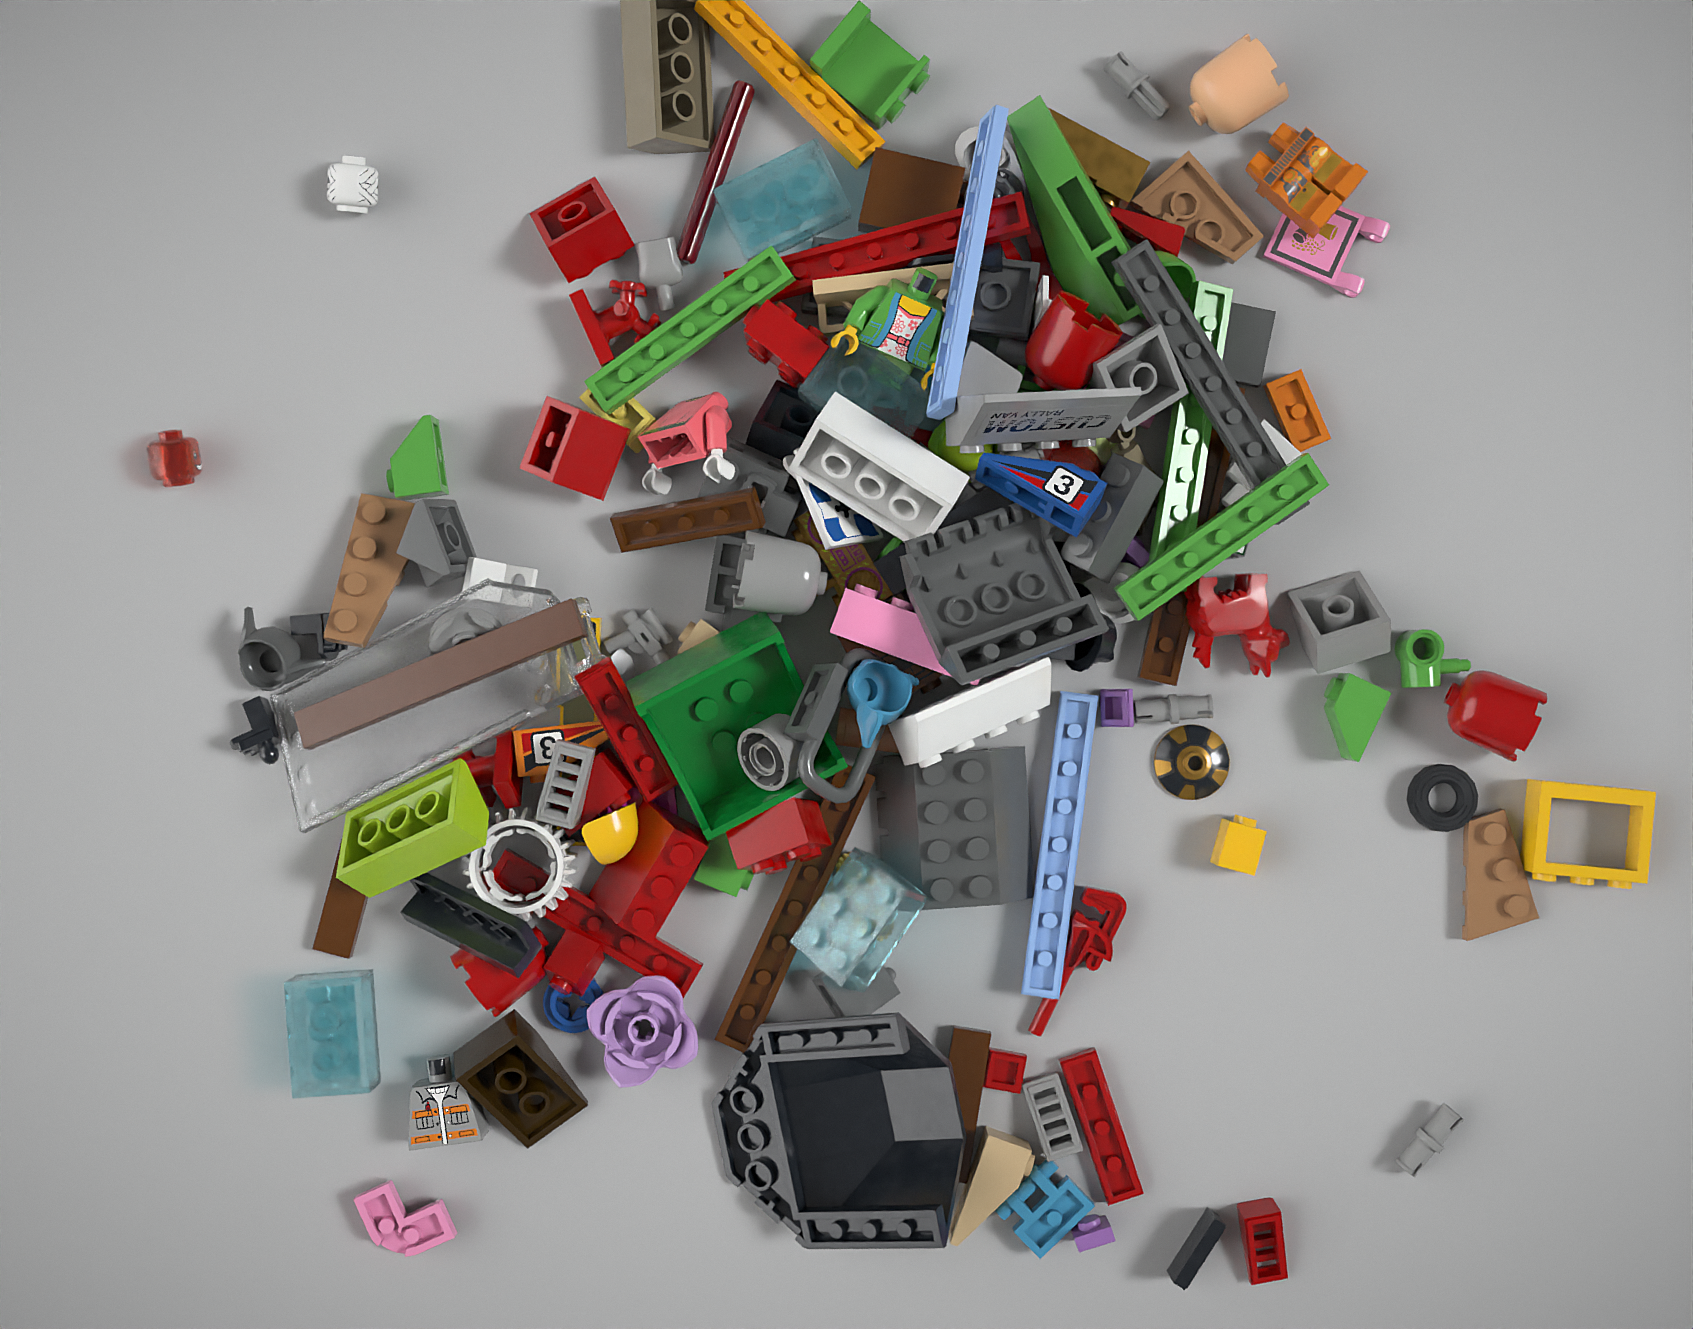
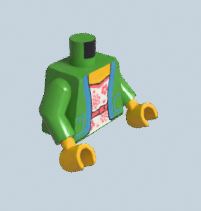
(898, 321)

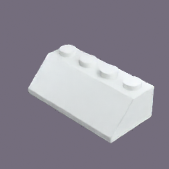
(877, 470)
(973, 712)

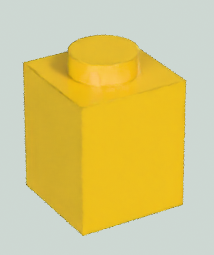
(1238, 845)

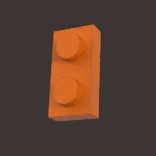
(1297, 411)

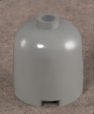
(778, 575)

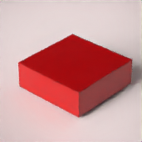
(1005, 1070)

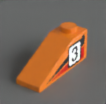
(536, 746)

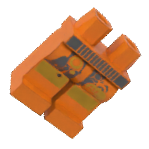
(1306, 180)

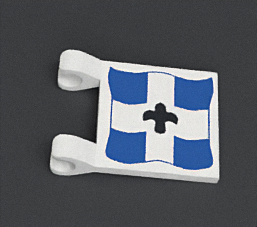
(835, 521)

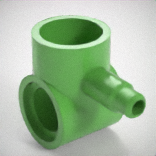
(1426, 670)

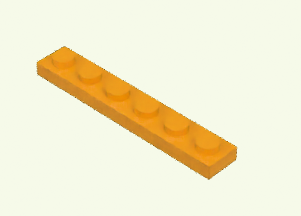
(792, 78)

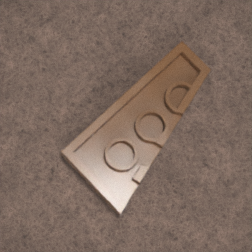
(368, 570)

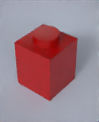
(573, 963)

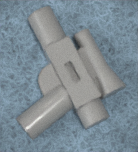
(641, 636)

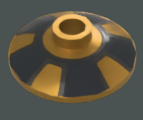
(1173, 756)

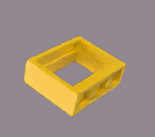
(1536, 828)

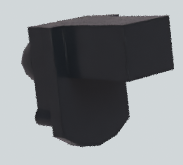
(316, 624)
(263, 734)

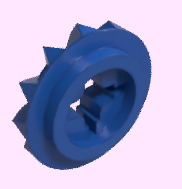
(559, 1012)

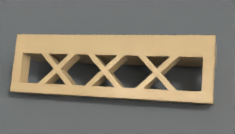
(847, 289)

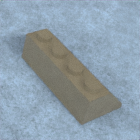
(667, 77)

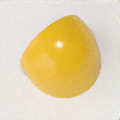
(612, 834)

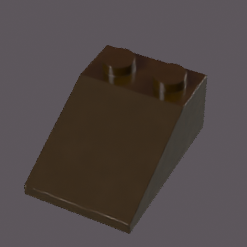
(518, 1079)

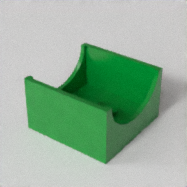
(704, 704)

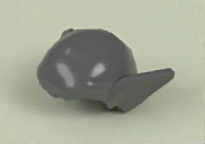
(271, 656)

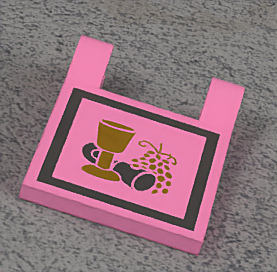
(1327, 252)

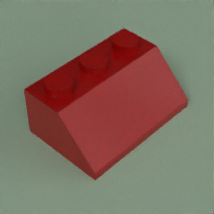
(652, 875)

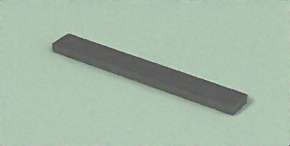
(1200, 365)

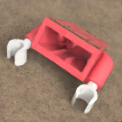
(685, 435)

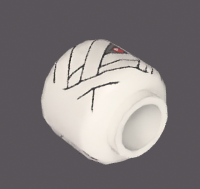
(352, 185)

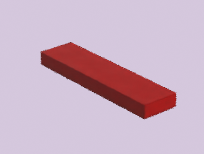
(626, 729)
(1101, 1126)

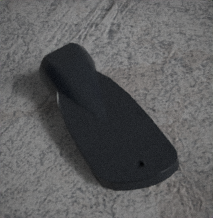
(990, 262)

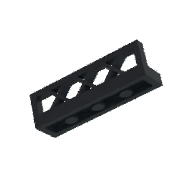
(471, 924)

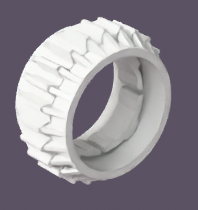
(488, 889)

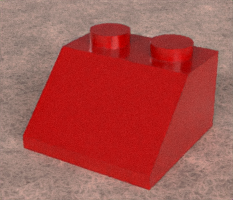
(582, 230)

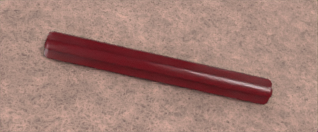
(715, 171)

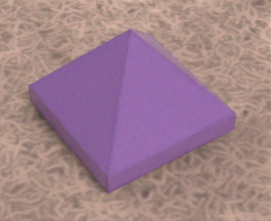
(1117, 707)

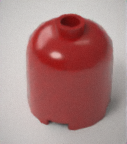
(1069, 343)
(1494, 712)
(496, 987)

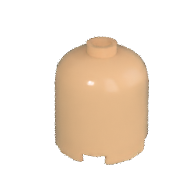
(1236, 87)

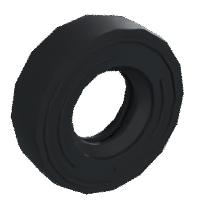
(1465, 802)

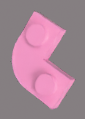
(403, 1232)

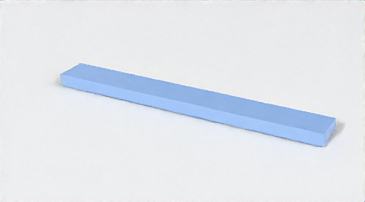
(967, 263)
(1059, 845)

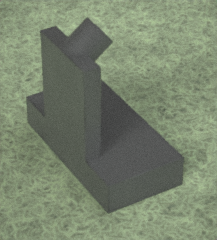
(853, 1003)

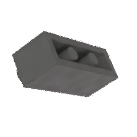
(1115, 521)

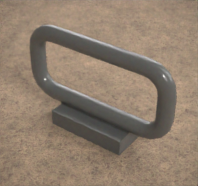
(813, 716)

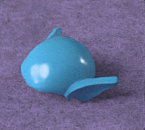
(878, 696)

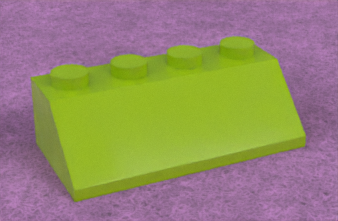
(413, 830)

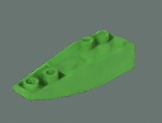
(1071, 215)

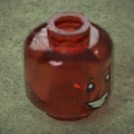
(174, 458)

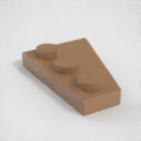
(1197, 202)
(1495, 879)

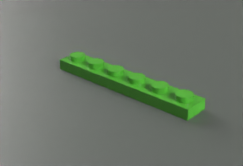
(689, 330)
(1221, 536)

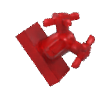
(614, 320)
(497, 770)

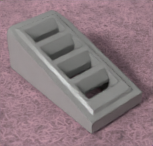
(545, 810)
(1062, 1148)

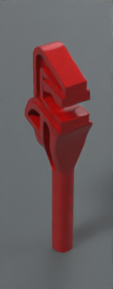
(1085, 943)

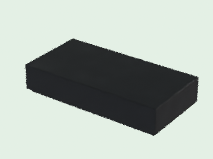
(1196, 1248)

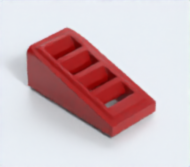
(1138, 227)
(1257, 1217)

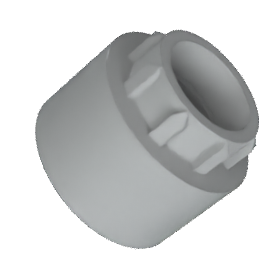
(768, 754)

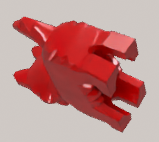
(1237, 612)

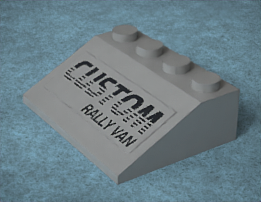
(1037, 418)

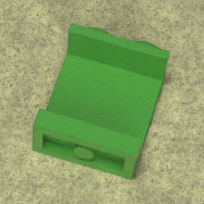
(869, 67)

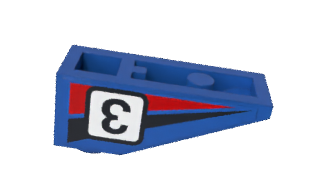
(1047, 488)

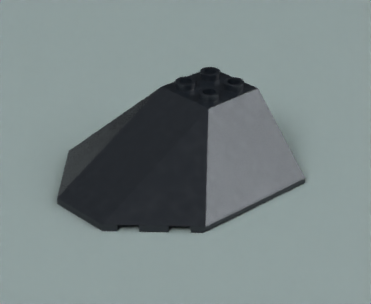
(845, 1131)

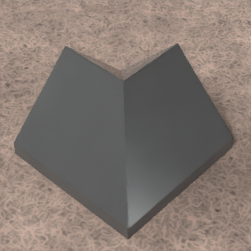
(437, 541)

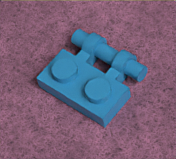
(1053, 1215)

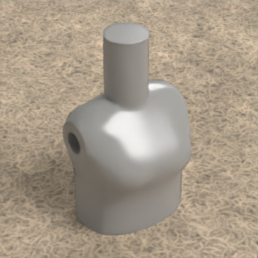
(660, 268)

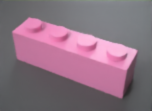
(885, 627)

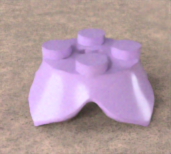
(636, 1057)

